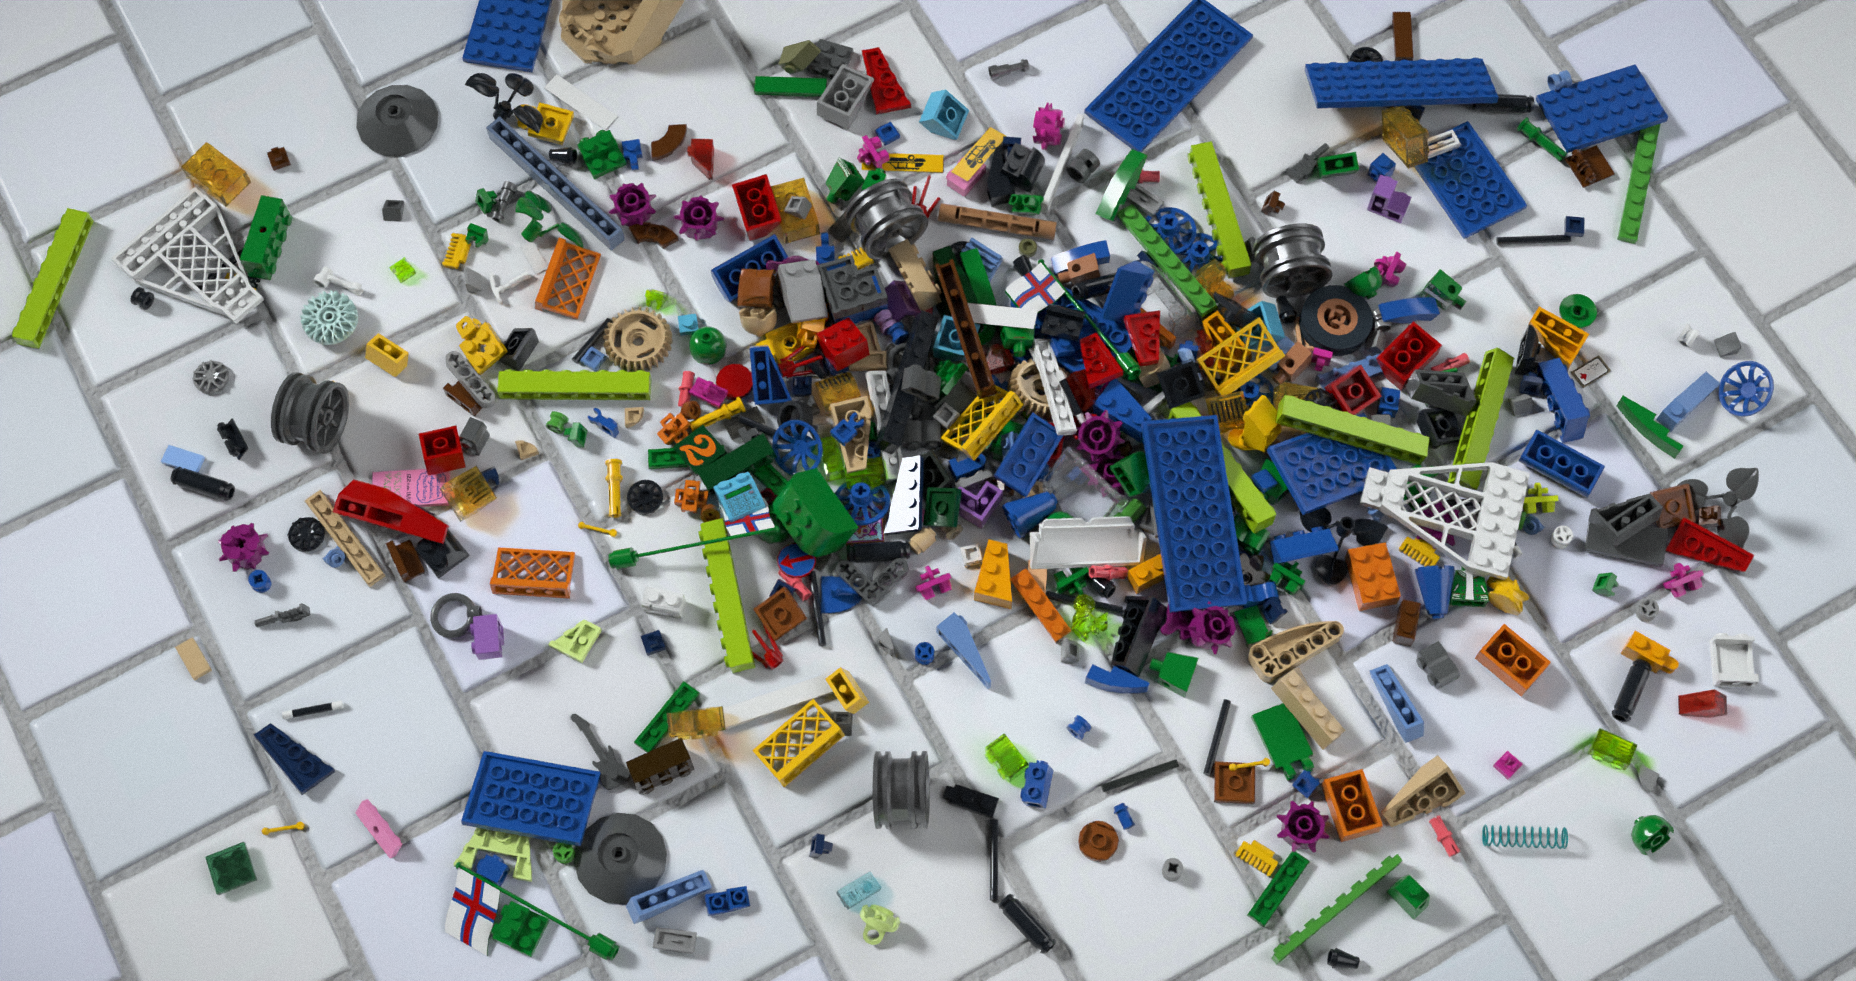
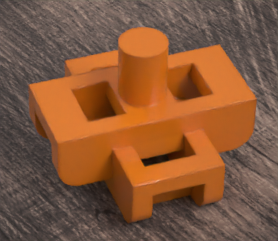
(672, 428)
(692, 495)

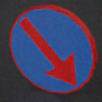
(795, 562)

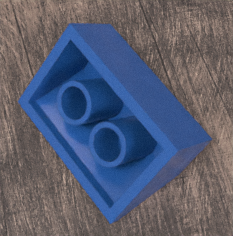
(1127, 291)
(1302, 545)

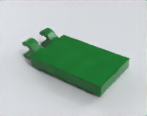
(1283, 739)

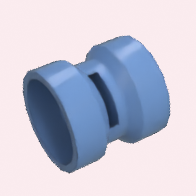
(1559, 81)

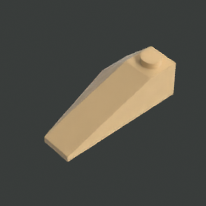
(856, 450)
(1428, 788)

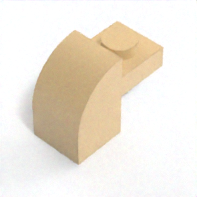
(1149, 373)

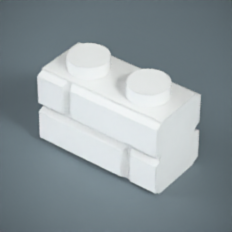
(663, 602)

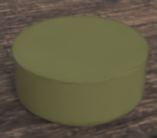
(1027, 247)

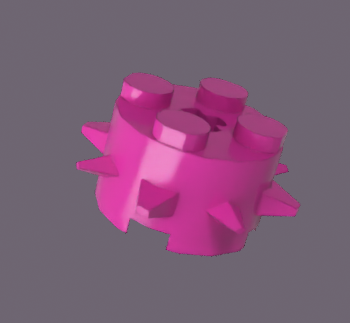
(1048, 126)

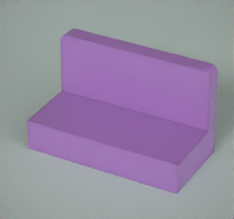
(901, 300)

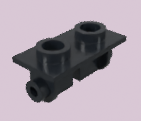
(235, 444)

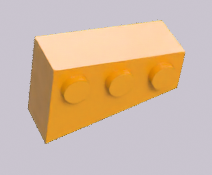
(1218, 331)
(1558, 336)
(994, 576)

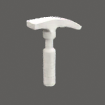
(514, 282)

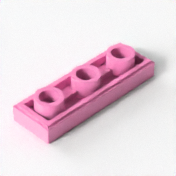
(379, 828)

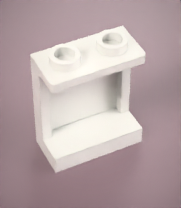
(1732, 661)

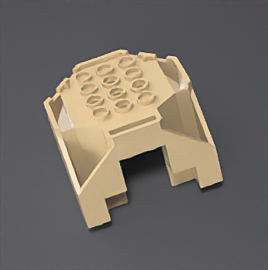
(644, 21)

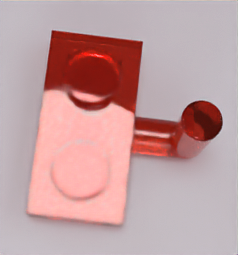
(1205, 345)

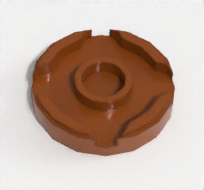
(1098, 841)

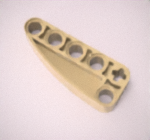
(1285, 646)

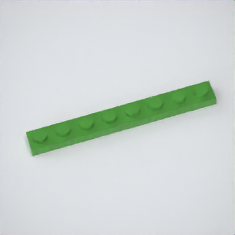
(1638, 184)
(1167, 260)
(1329, 913)

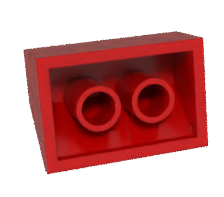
(757, 206)
(1408, 352)

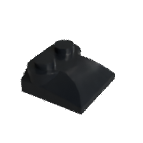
(1233, 312)
(1527, 352)
(1439, 426)
(441, 557)

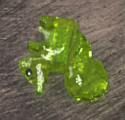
(1083, 621)

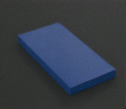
(1028, 455)

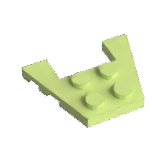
(502, 844)

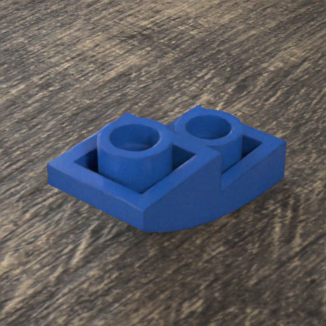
(727, 901)

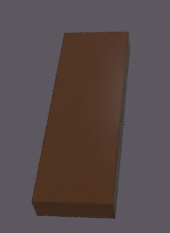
(1402, 36)

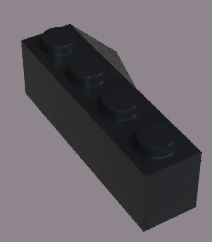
(1137, 634)

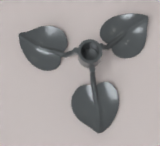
(1742, 486)

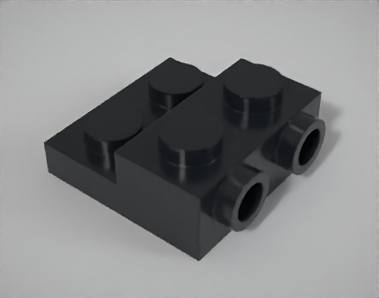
(1182, 383)

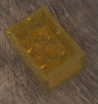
(1405, 136)
(216, 174)
(791, 226)

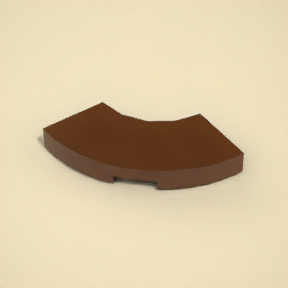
(669, 143)
(653, 233)

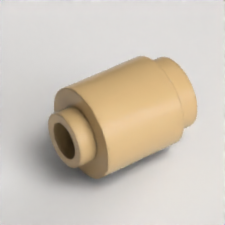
(922, 540)

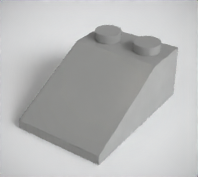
(844, 96)
(802, 291)

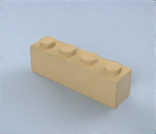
(914, 274)
(1307, 708)

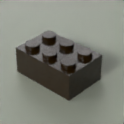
(660, 766)

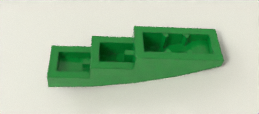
(1119, 187)
(977, 277)
(1644, 422)

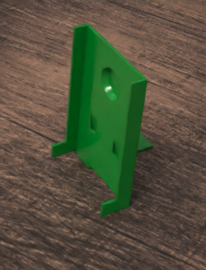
(1252, 625)

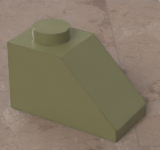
(798, 56)

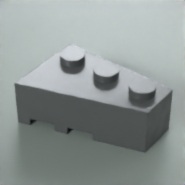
(1442, 390)
(1625, 519)

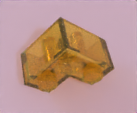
(1212, 279)
(696, 723)

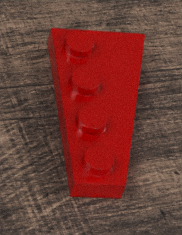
(885, 89)
(1703, 545)

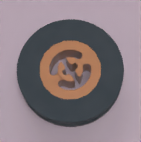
(1334, 302)

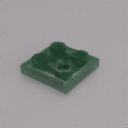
(231, 868)

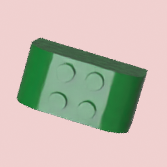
(814, 514)

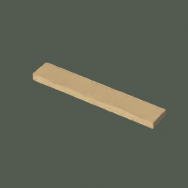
(345, 538)

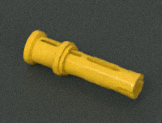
(725, 411)
(614, 479)

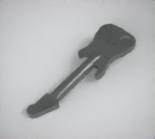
(612, 772)

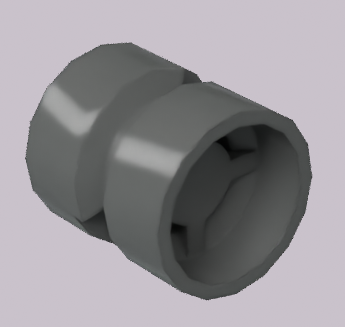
(1082, 167)

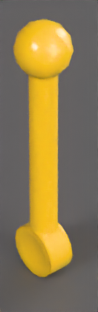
(612, 532)
(1265, 762)
(300, 826)

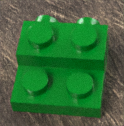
(601, 153)
(949, 375)
(519, 928)

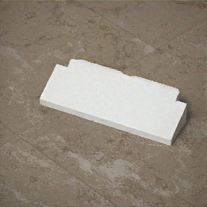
(1084, 544)

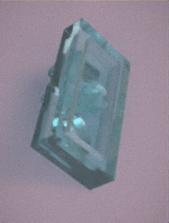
(858, 890)

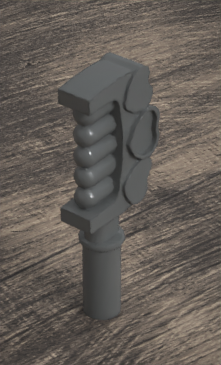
(1307, 165)
(286, 616)

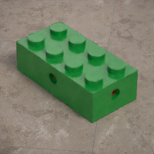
(266, 238)

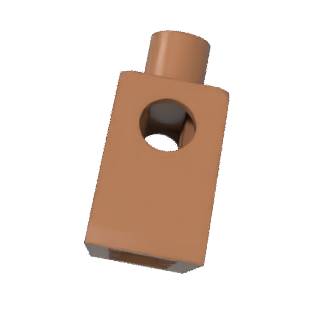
(1080, 270)
(1293, 363)

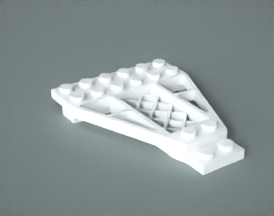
(169, 235)
(1497, 513)

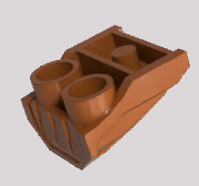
(756, 288)

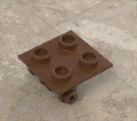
(1589, 166)

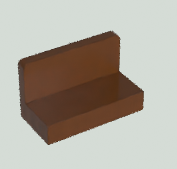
(462, 397)
(405, 560)

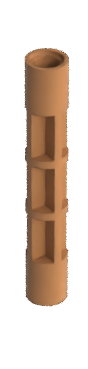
(997, 221)

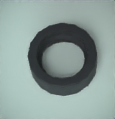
(786, 410)

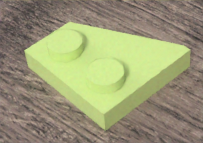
(577, 641)

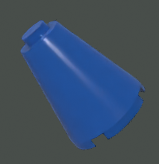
(1029, 512)
(1436, 588)

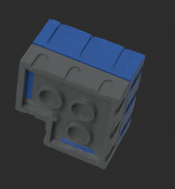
(851, 291)

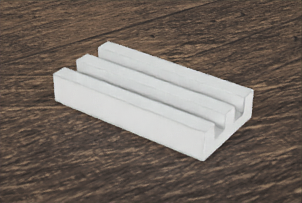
(1456, 144)

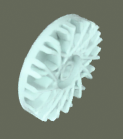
(329, 318)

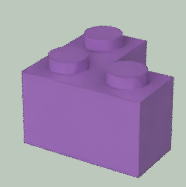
(1387, 201)
(980, 507)
(487, 636)

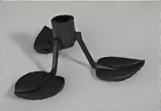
(487, 86)
(1366, 530)

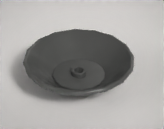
(399, 132)
(632, 873)

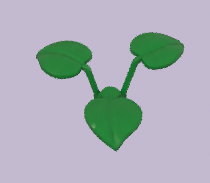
(532, 206)

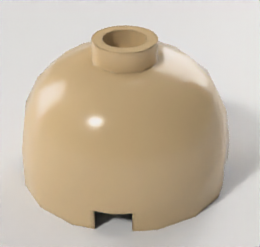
(758, 320)

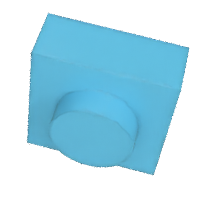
(687, 324)

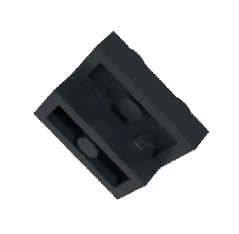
(1023, 166)
(1063, 322)

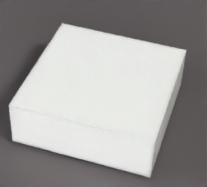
(971, 555)

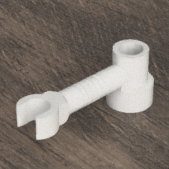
(326, 276)

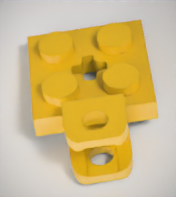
(555, 134)
(475, 336)
(777, 340)

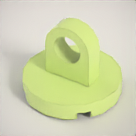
(878, 919)

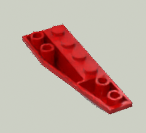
(388, 510)

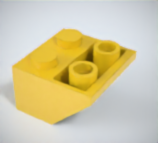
(1260, 425)

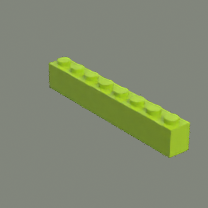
(1219, 209)
(52, 278)
(574, 385)
(1483, 416)
(1352, 430)
(1244, 495)
(727, 596)

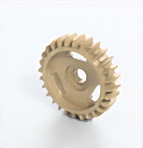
(632, 328)
(1027, 389)

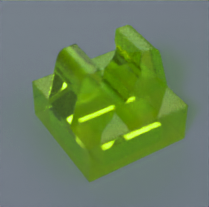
(402, 270)
(659, 296)

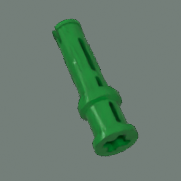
(1535, 134)

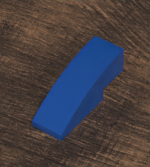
(1100, 249)
(1409, 310)
(1115, 681)

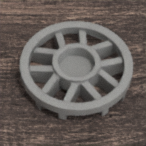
(210, 377)

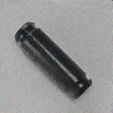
(1508, 103)
(1093, 287)
(202, 483)
(878, 551)
(1631, 690)
(1027, 923)

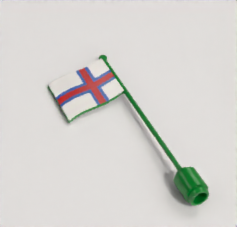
(1041, 288)
(750, 525)
(476, 909)

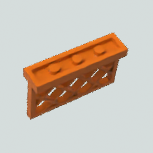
(554, 270)
(533, 587)

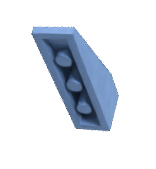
(1687, 401)
(959, 639)
(1398, 704)
(667, 896)

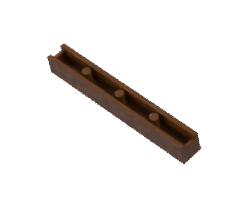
(966, 330)

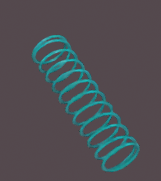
(1485, 837)

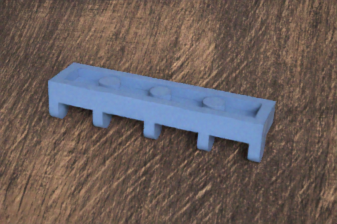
(1369, 364)

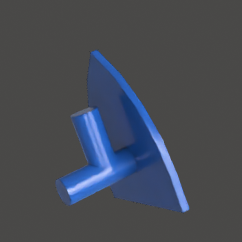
(837, 595)

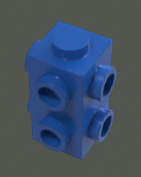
(1037, 784)

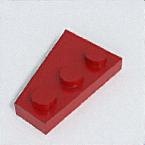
(1144, 336)
(1098, 361)

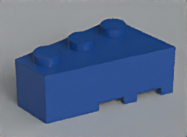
(766, 377)
(1123, 408)

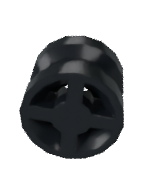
(142, 298)

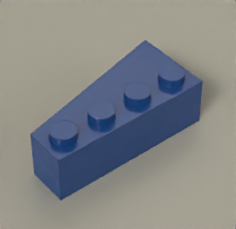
(1563, 399)

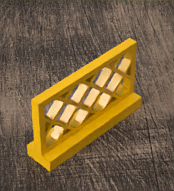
(1245, 373)
(988, 427)
(809, 754)

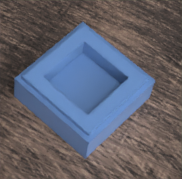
(593, 359)

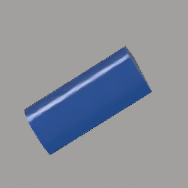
(728, 273)
(1561, 463)

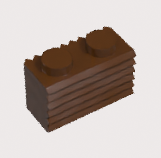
(1406, 623)

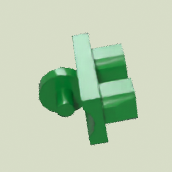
(1026, 204)
(1294, 582)
(1072, 583)

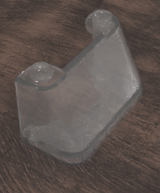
(1180, 311)
(1082, 487)

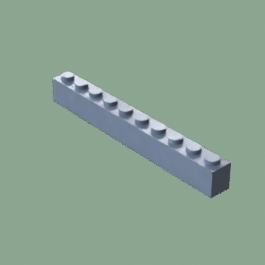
(555, 183)

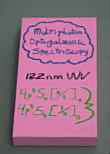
(414, 485)

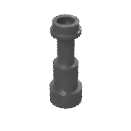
(1006, 69)
(508, 190)

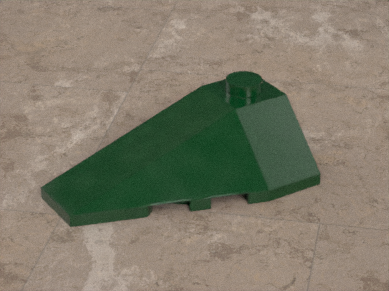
(942, 257)

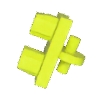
(1548, 502)

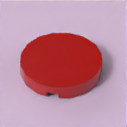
(736, 380)

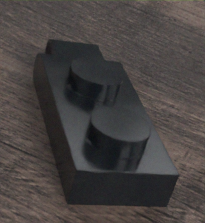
(971, 800)

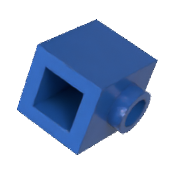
(1381, 166)
(1389, 402)
(493, 869)

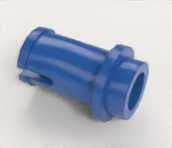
(1124, 816)

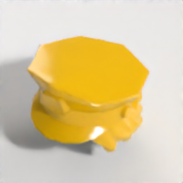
(1506, 595)

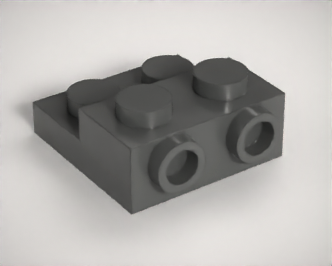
(830, 58)

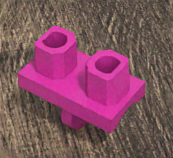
(870, 153)
(1387, 266)
(708, 392)
(942, 581)
(1676, 584)

